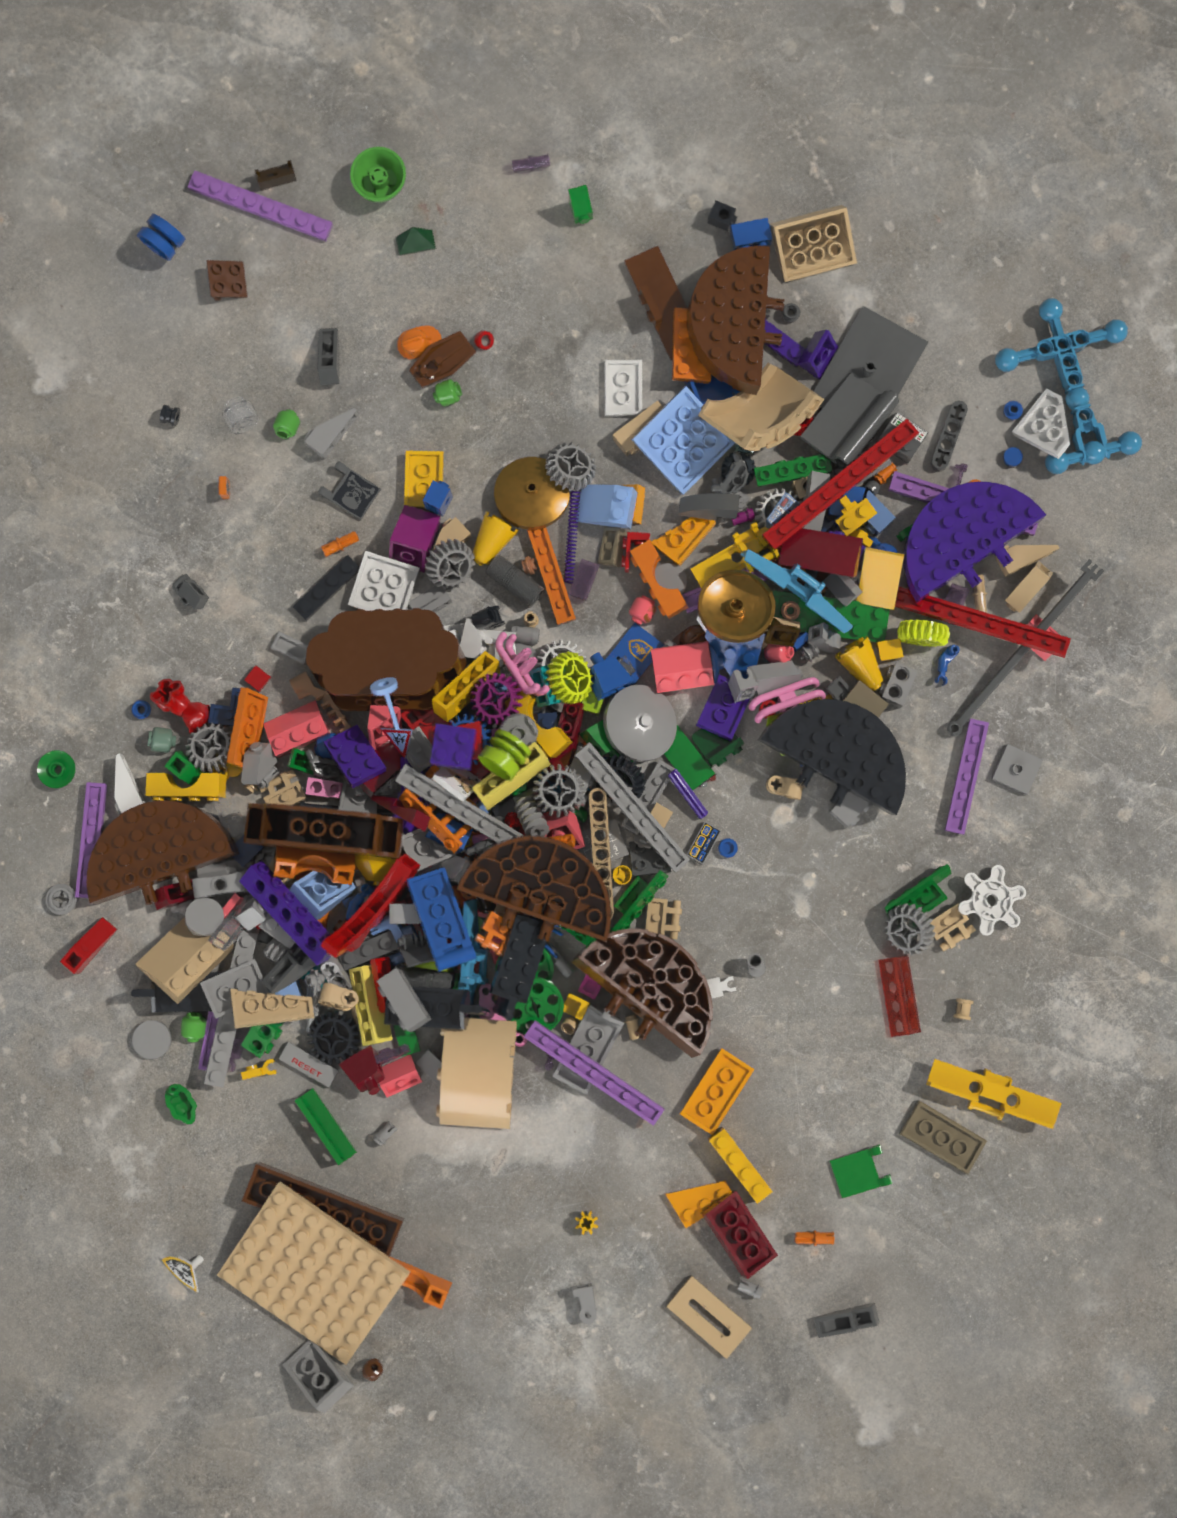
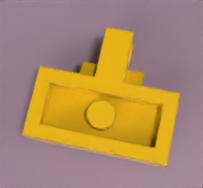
(854, 514)

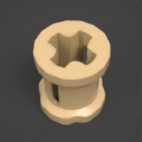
(963, 1009)

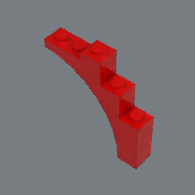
(371, 913)

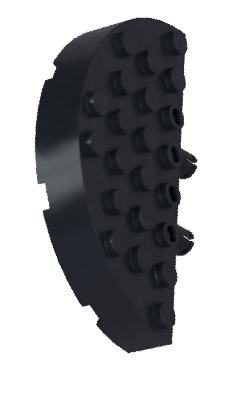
(845, 748)

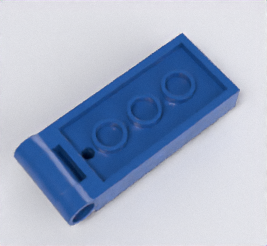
(441, 919)

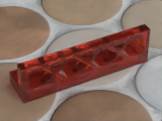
(906, 998)

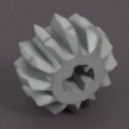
(275, 951)

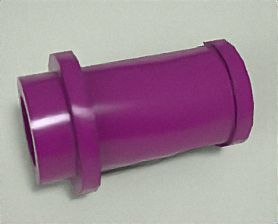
(744, 516)

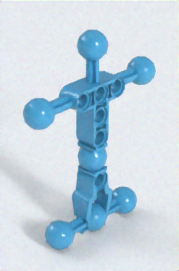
(1076, 396)

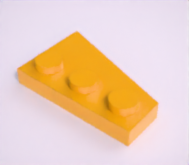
(692, 1201)

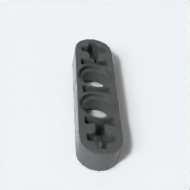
(950, 436)

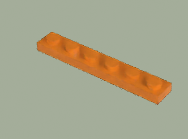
(551, 576)

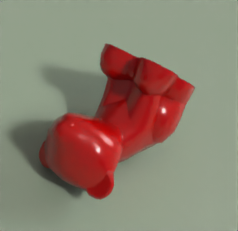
(171, 698)

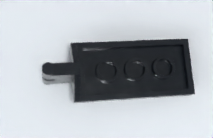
(517, 965)
(162, 1002)
(445, 1007)

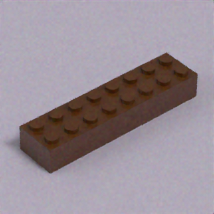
(368, 1222)

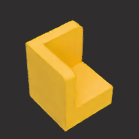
(890, 650)
(575, 1006)

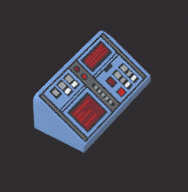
(784, 507)

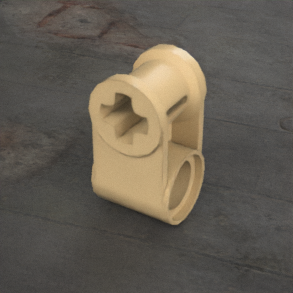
(788, 787)
(334, 997)

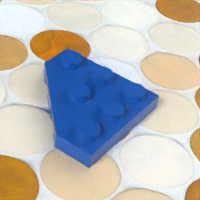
(736, 655)

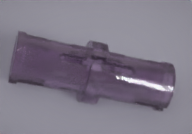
(531, 163)

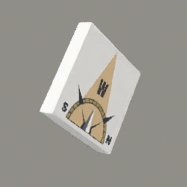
(456, 781)

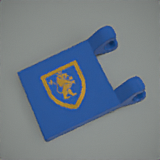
(637, 648)

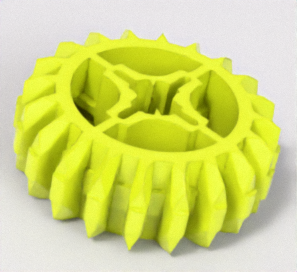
(923, 633)
(569, 677)

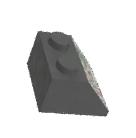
(910, 449)

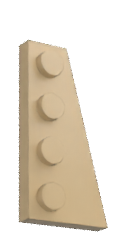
(262, 1008)

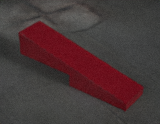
(412, 816)

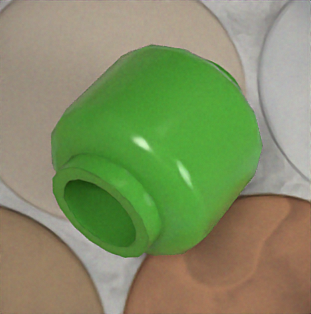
(447, 392)
(286, 424)
(193, 1026)

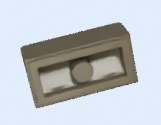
(612, 546)

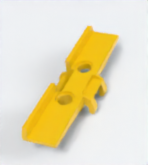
(722, 561)
(995, 1087)

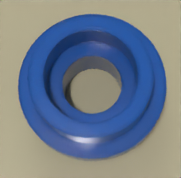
(1009, 414)
(135, 709)

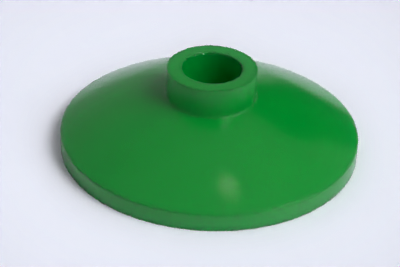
(48, 764)

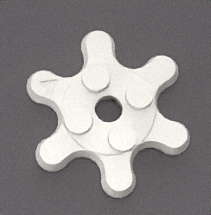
(1004, 896)

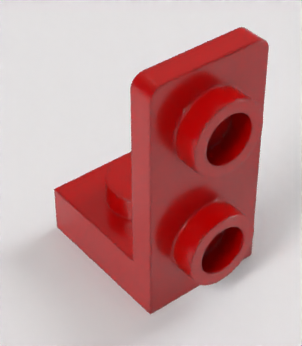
(632, 537)

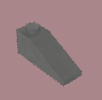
(328, 356)

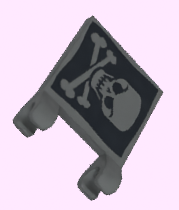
(353, 493)

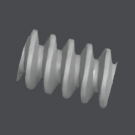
(531, 817)

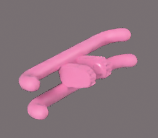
(518, 665)
(786, 697)

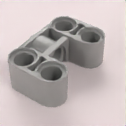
(208, 888)

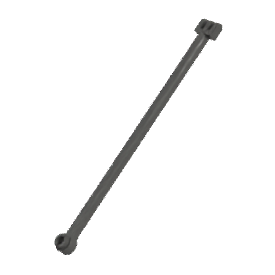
(1022, 650)

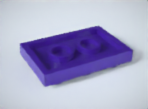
(720, 712)
(354, 756)

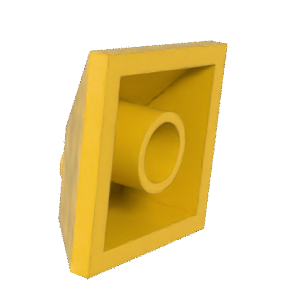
(373, 867)

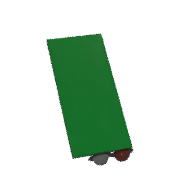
(689, 762)

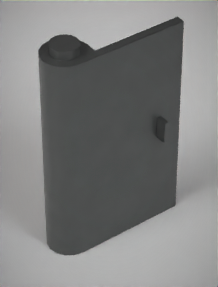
(849, 420)

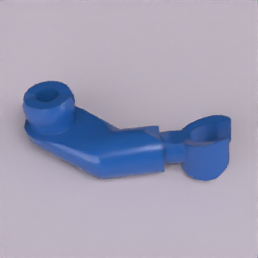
(943, 661)
(358, 900)

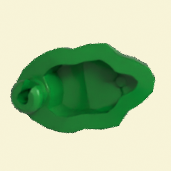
(180, 1103)

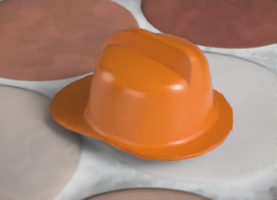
(416, 340)

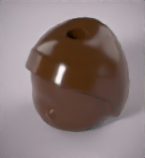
(372, 1369)

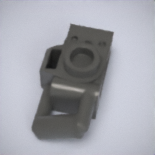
(190, 592)

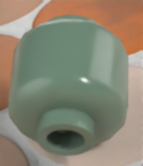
(161, 739)

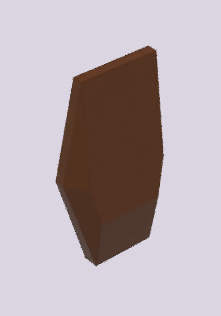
(442, 359)

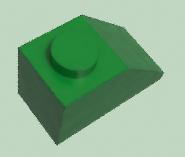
(580, 204)

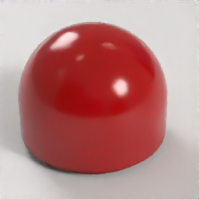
(478, 337)

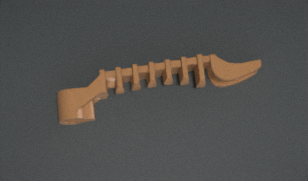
(304, 686)

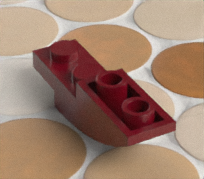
(570, 723)

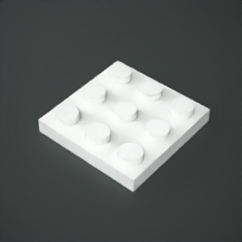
(383, 584)

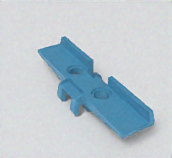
(808, 593)
(469, 979)

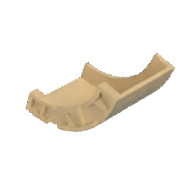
(764, 417)
(477, 1074)

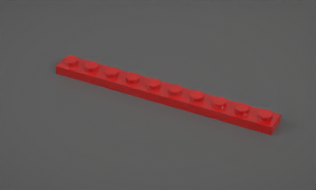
(840, 484)
(984, 623)

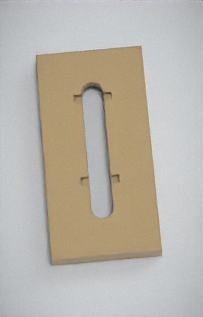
(695, 1290)

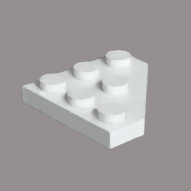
(1045, 425)

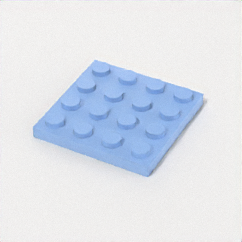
(681, 441)

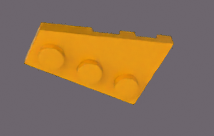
(683, 539)

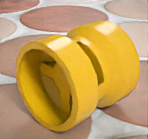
(622, 875)

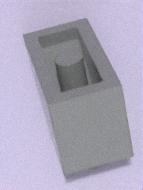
(257, 763)

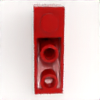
(88, 946)

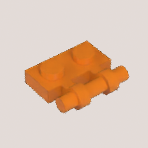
(492, 926)

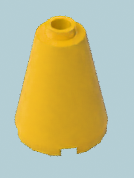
(492, 538)
(861, 663)

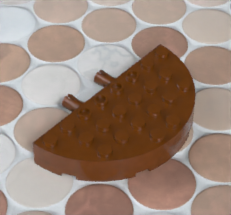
(729, 317)
(153, 846)
(543, 881)
(655, 982)

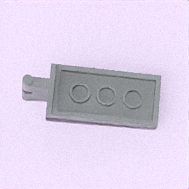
(595, 1039)

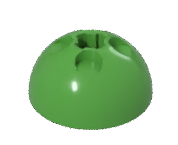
(374, 166)

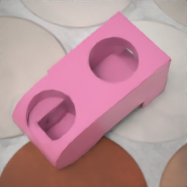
(323, 788)

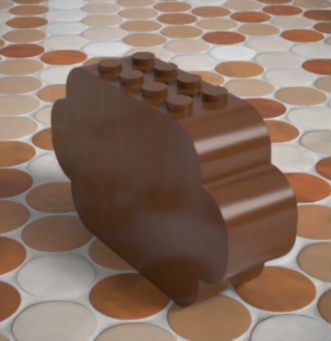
(382, 645)
(323, 830)

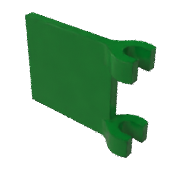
(858, 1173)

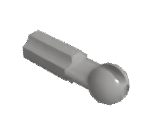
(223, 868)

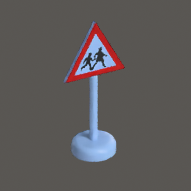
(399, 737)

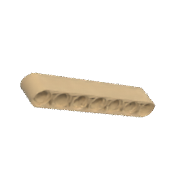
(601, 844)

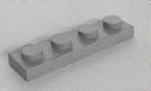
(654, 788)

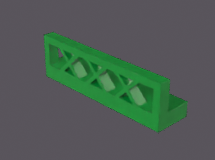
(326, 1126)

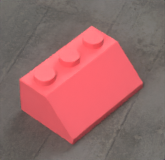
(682, 667)
(296, 729)
(564, 825)

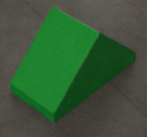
(299, 761)

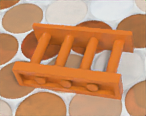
(438, 827)

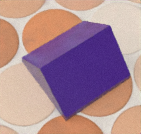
(818, 353)

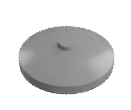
(640, 723)

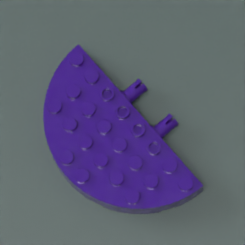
(963, 529)

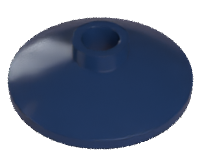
(717, 664)

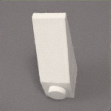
(126, 789)

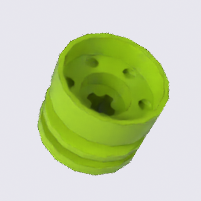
(504, 754)

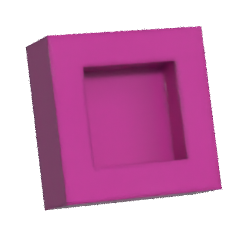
(589, 987)

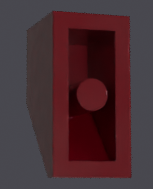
(171, 895)

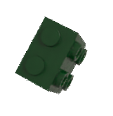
(716, 748)

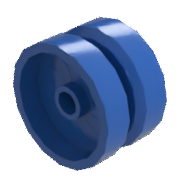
(161, 237)

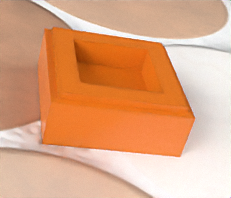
(224, 487)

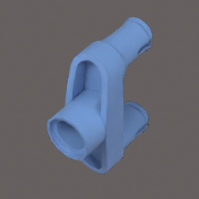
(397, 931)

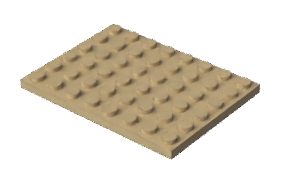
(313, 1273)

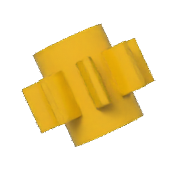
(584, 1228)

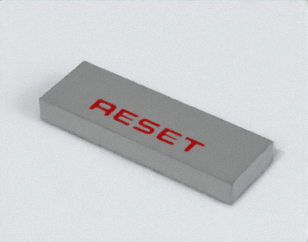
(308, 1064)

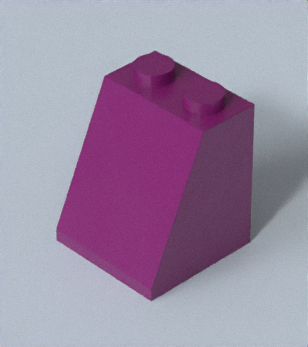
(414, 536)

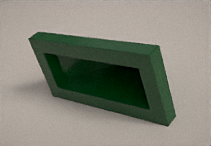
(415, 241)

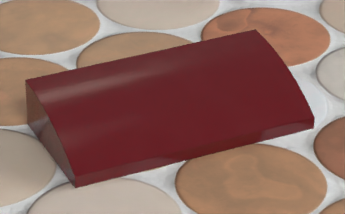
(822, 552)
(391, 758)
(739, 1234)

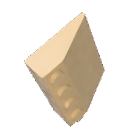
(813, 243)
(181, 961)

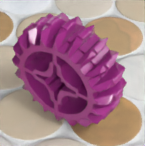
(481, 704)

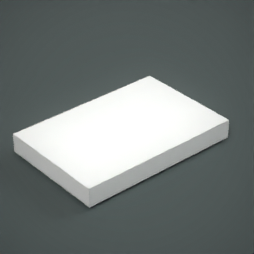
(623, 388)

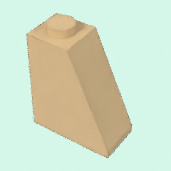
(1028, 587)

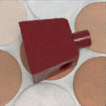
(364, 1070)

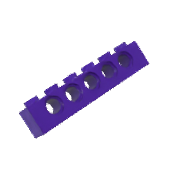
(286, 911)

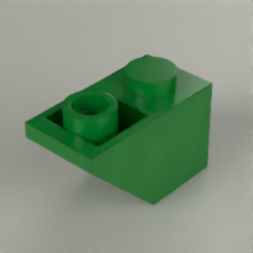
(183, 768)

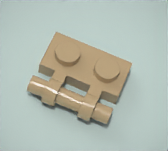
(289, 795)
(657, 917)
(949, 921)

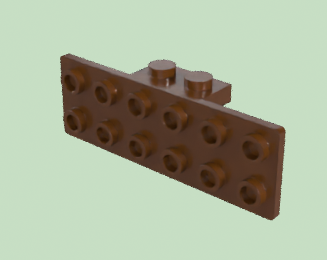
(656, 292)

